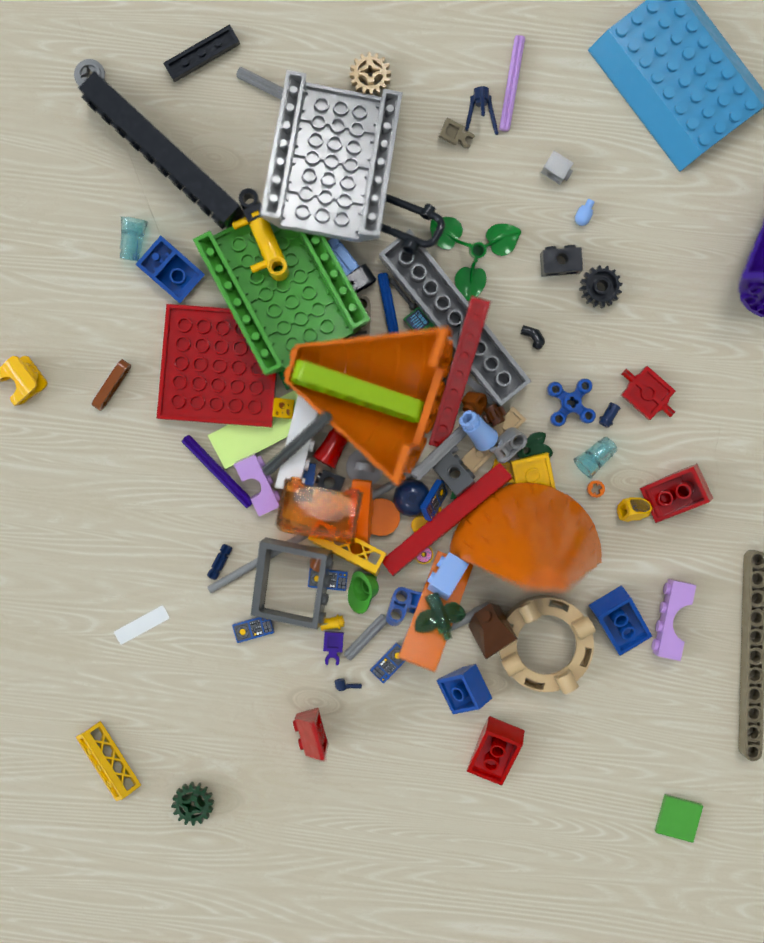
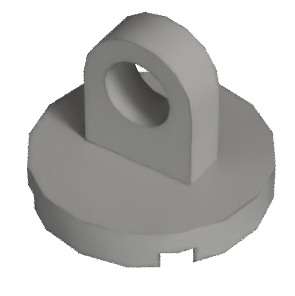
(362, 468)

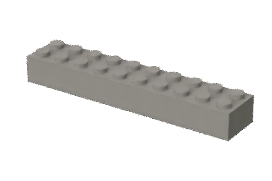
(448, 308)

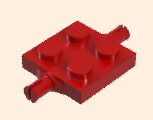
(648, 393)

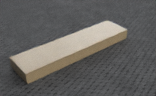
(474, 458)

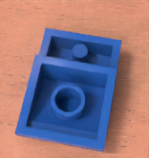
(170, 269)

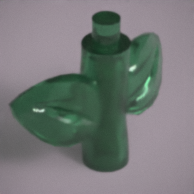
(439, 616)

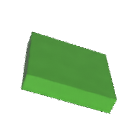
(678, 818)

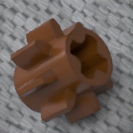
(494, 414)

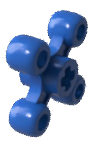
(575, 396)

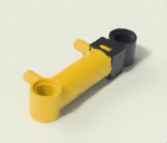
(263, 235)

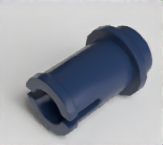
(609, 415)

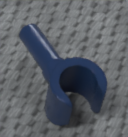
(341, 686)

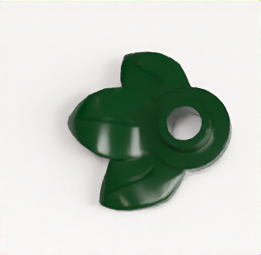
(536, 445)

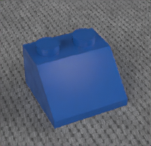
(464, 689)

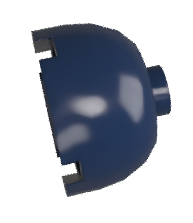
(410, 496)

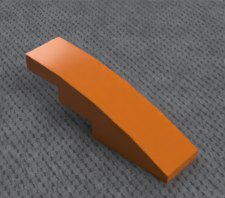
(364, 526)

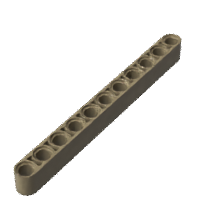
(756, 701)

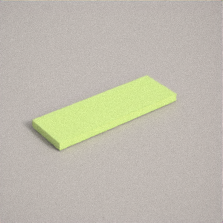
(240, 441)

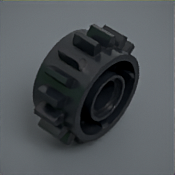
(605, 277)

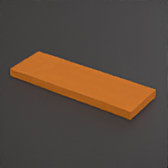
(427, 648)

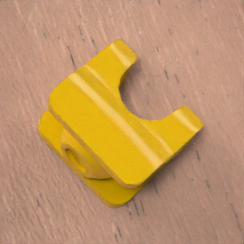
(26, 377)

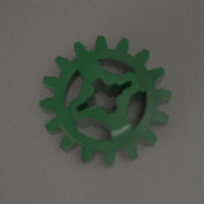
(199, 806)

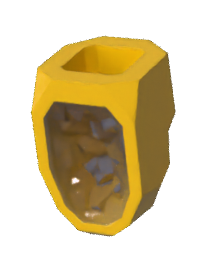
(633, 509)

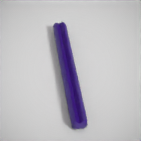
(217, 471)

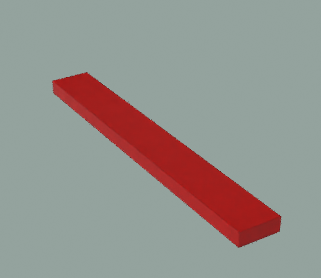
(460, 370)
(446, 519)

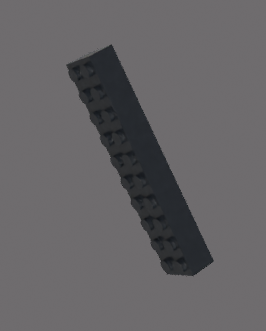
(160, 151)

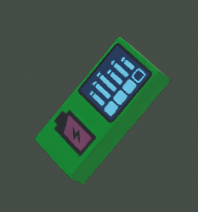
(417, 320)

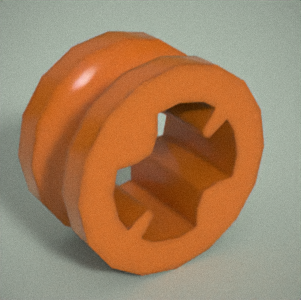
(601, 490)

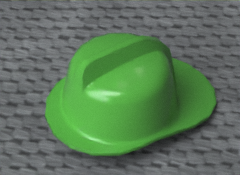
(362, 590)

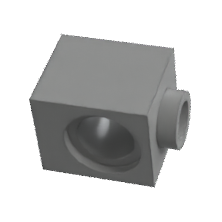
(557, 168)

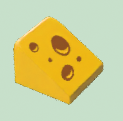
(283, 408)

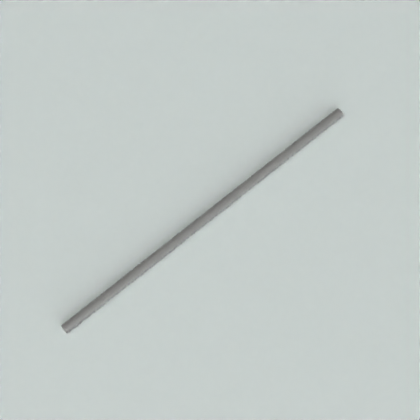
(296, 539)

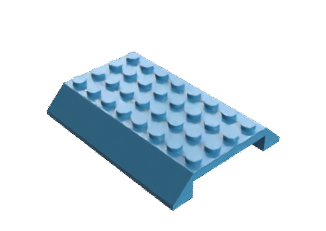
(678, 76)

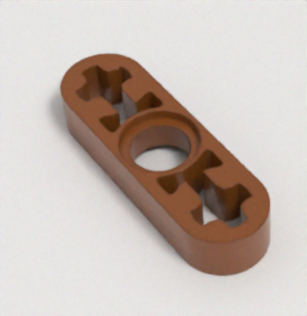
(111, 385)

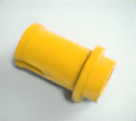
(333, 622)

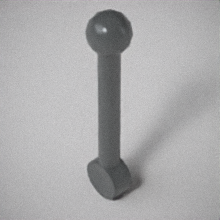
(412, 306)

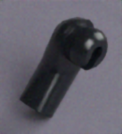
(535, 334)

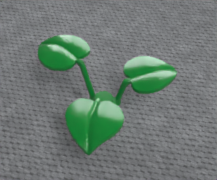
(501, 239)

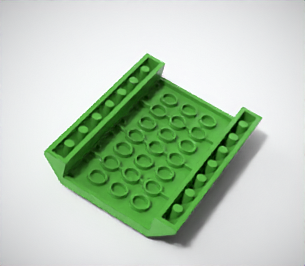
(275, 315)

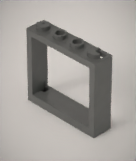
(261, 580)

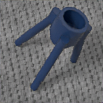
(481, 98)

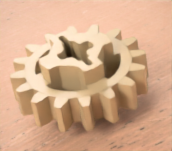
(378, 74)

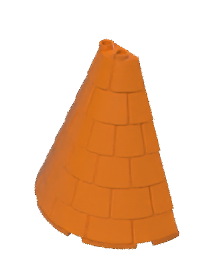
(397, 361)
(530, 537)

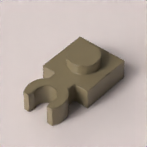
(452, 133)

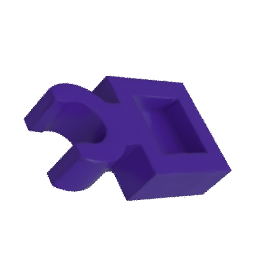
(333, 643)

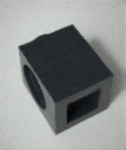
(339, 480)

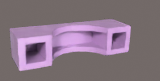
(676, 596)

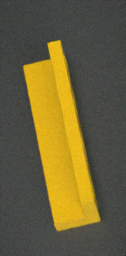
(350, 557)
(102, 765)

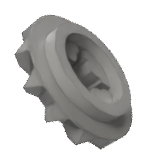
(83, 67)

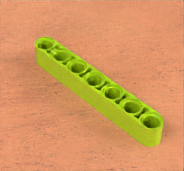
(357, 391)

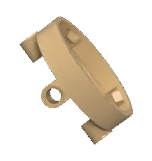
(583, 629)

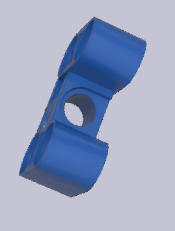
(409, 605)

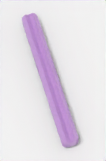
(512, 82)

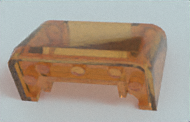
(319, 512)

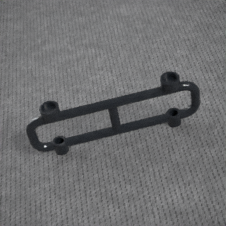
(411, 242)

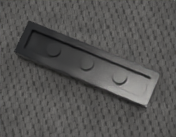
(201, 53)

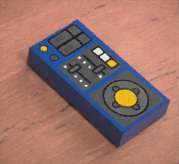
(433, 500)
(338, 579)
(252, 629)
(388, 664)

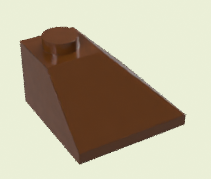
(491, 630)

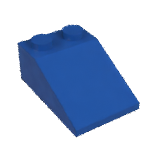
(620, 620)

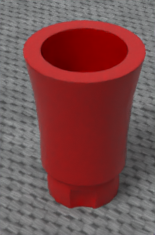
(331, 448)

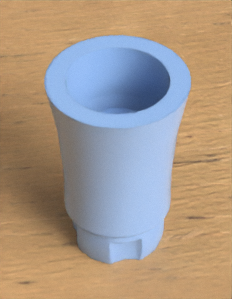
(478, 430)

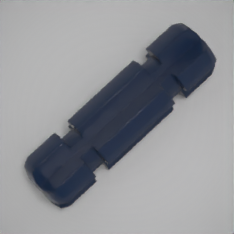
(219, 561)

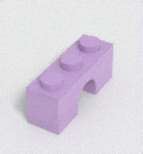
(251, 468)

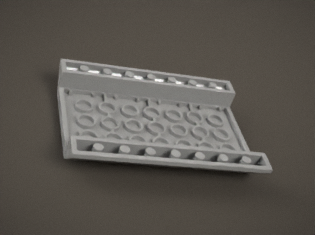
(330, 160)

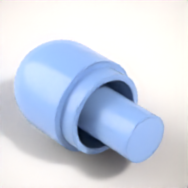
(584, 213)

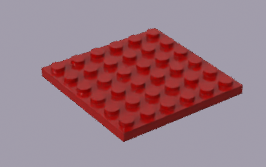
(211, 371)

